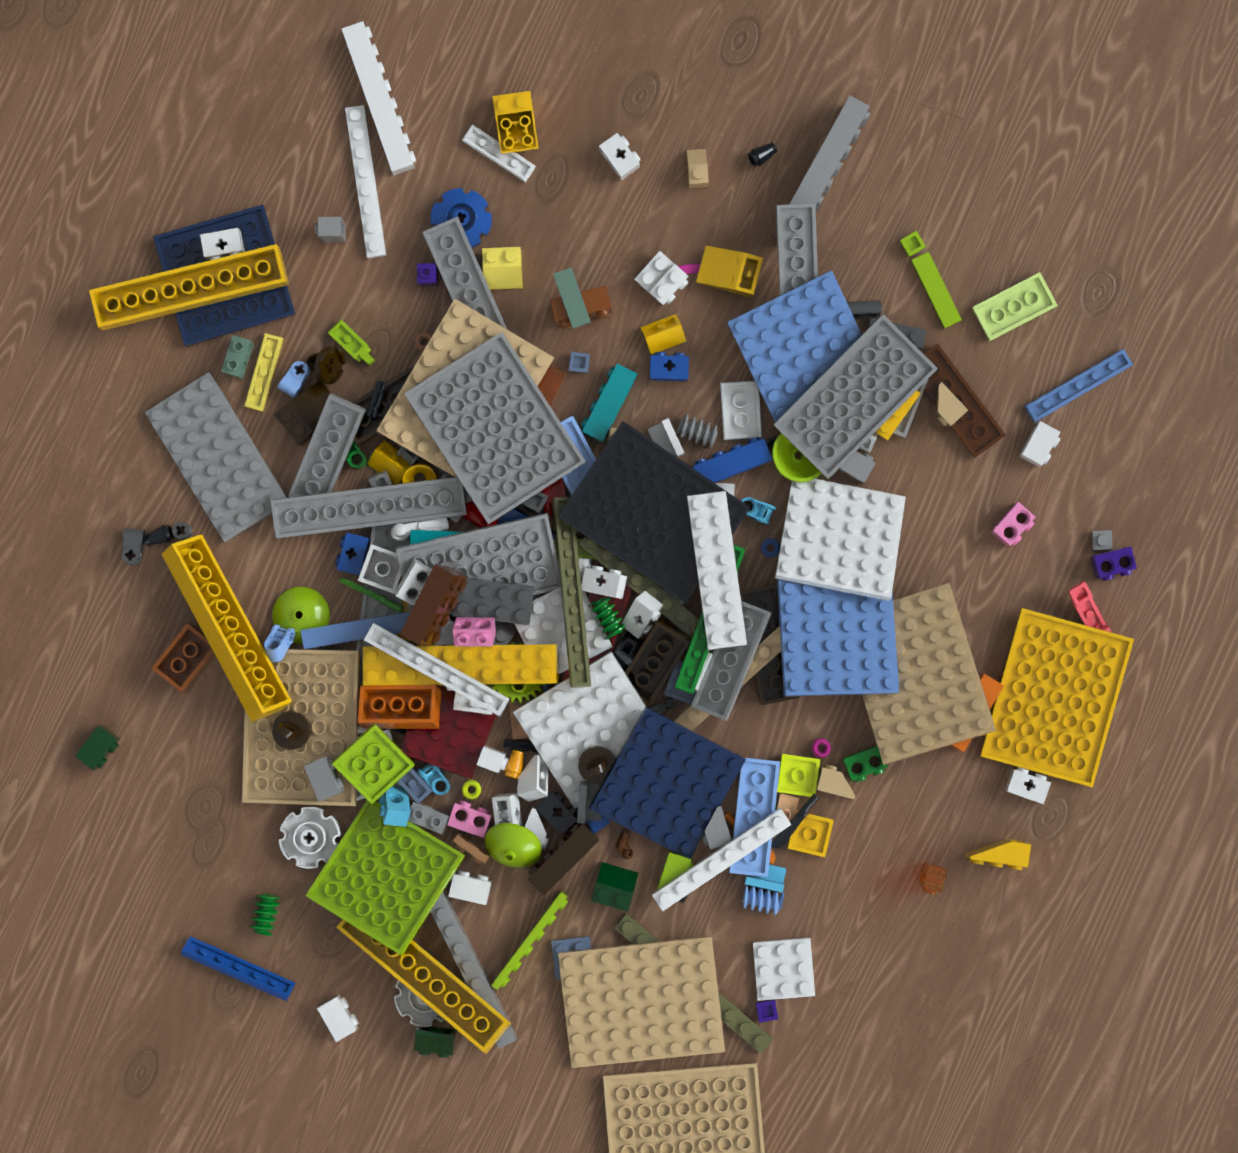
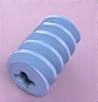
(762, 899)

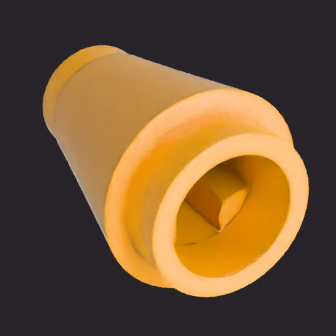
(514, 765)

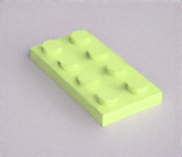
(1014, 306)

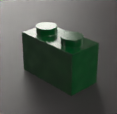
(98, 747)

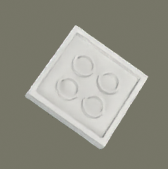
(783, 968)

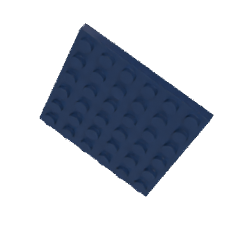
(211, 321)
(667, 783)

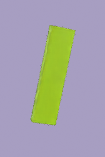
(936, 290)

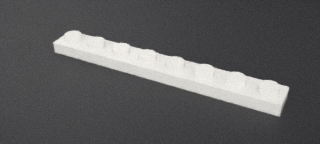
(365, 181)
(436, 669)
(721, 859)

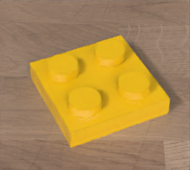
(812, 835)

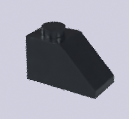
(627, 649)

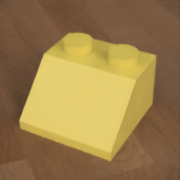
(503, 267)

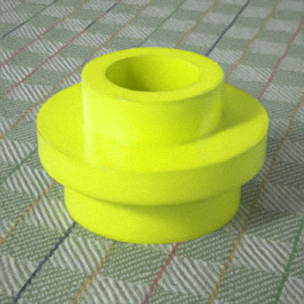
(466, 793)

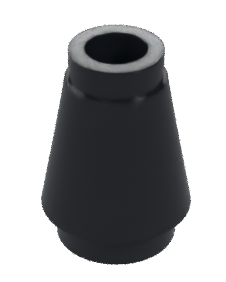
(761, 154)
(160, 535)

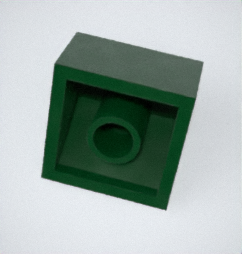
(614, 886)
(435, 1040)

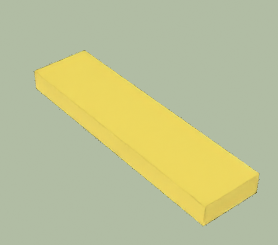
(264, 372)

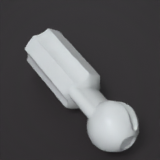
(401, 531)

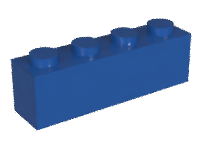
(734, 462)

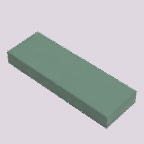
(572, 298)

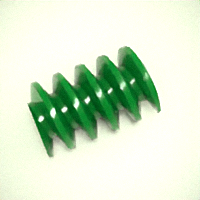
(607, 616)
(265, 913)

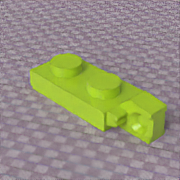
(351, 342)

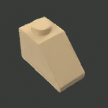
(697, 168)
(948, 406)
(833, 782)

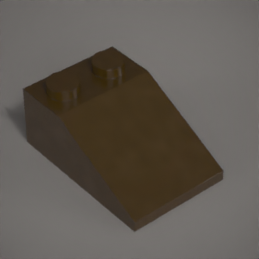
(303, 412)

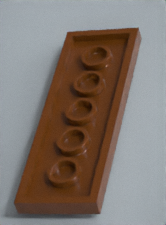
(977, 426)

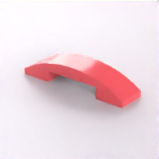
(1086, 608)

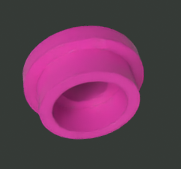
(815, 747)

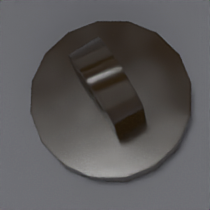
(327, 364)
(291, 730)
(595, 764)

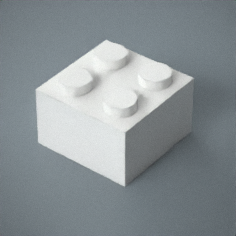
(381, 569)

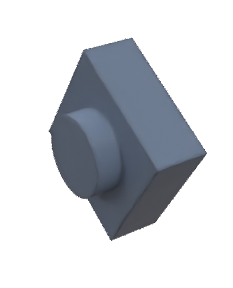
(579, 362)

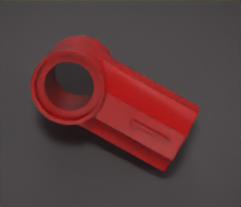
(475, 516)

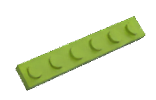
(536, 934)

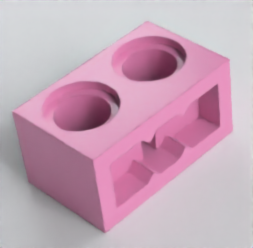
(1009, 521)
(474, 631)
(468, 824)

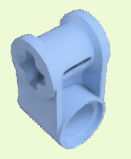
(292, 381)
(278, 642)

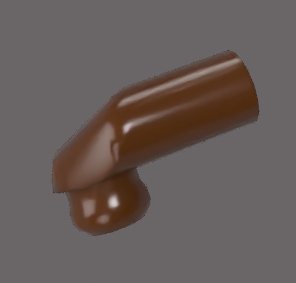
(623, 847)

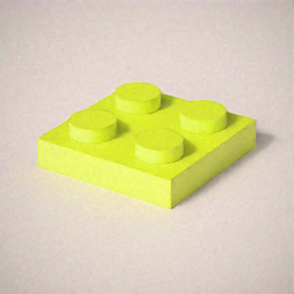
(798, 775)

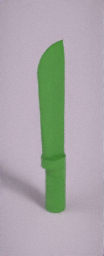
(382, 599)

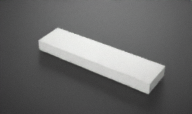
(491, 149)

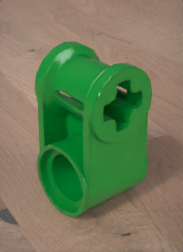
(355, 451)

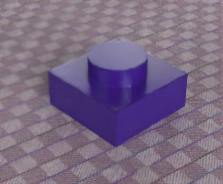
(767, 1010)

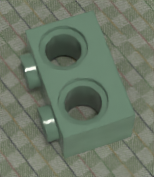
(237, 357)

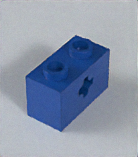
(677, 373)
(360, 545)

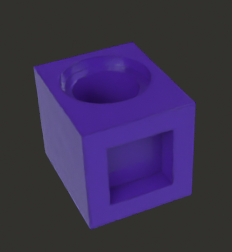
(427, 274)

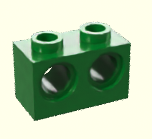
(863, 759)

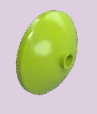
(788, 465)
(303, 599)
(512, 845)

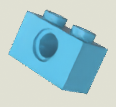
(395, 806)

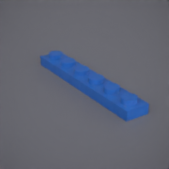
(238, 968)

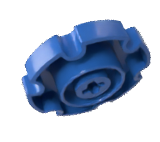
(470, 206)

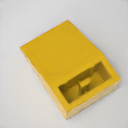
(515, 122)
(729, 270)
(1006, 851)

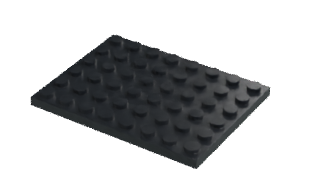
(640, 512)

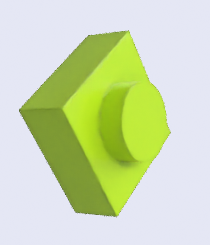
(912, 244)

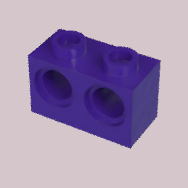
(1112, 559)

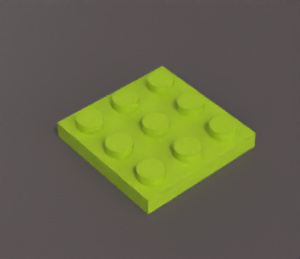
(373, 763)

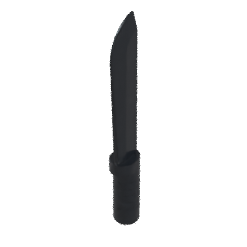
(783, 837)

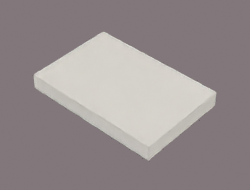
(740, 410)

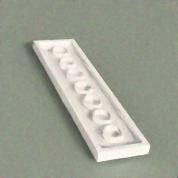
(716, 570)

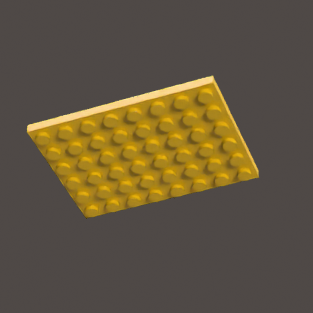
(1057, 697)

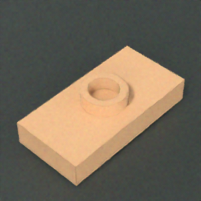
(788, 805)

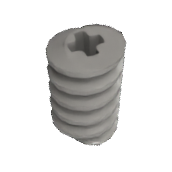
(697, 430)

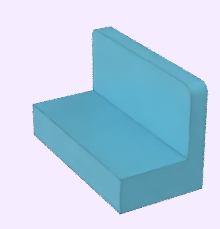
(772, 882)

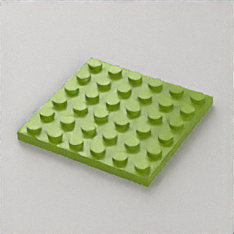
(385, 877)

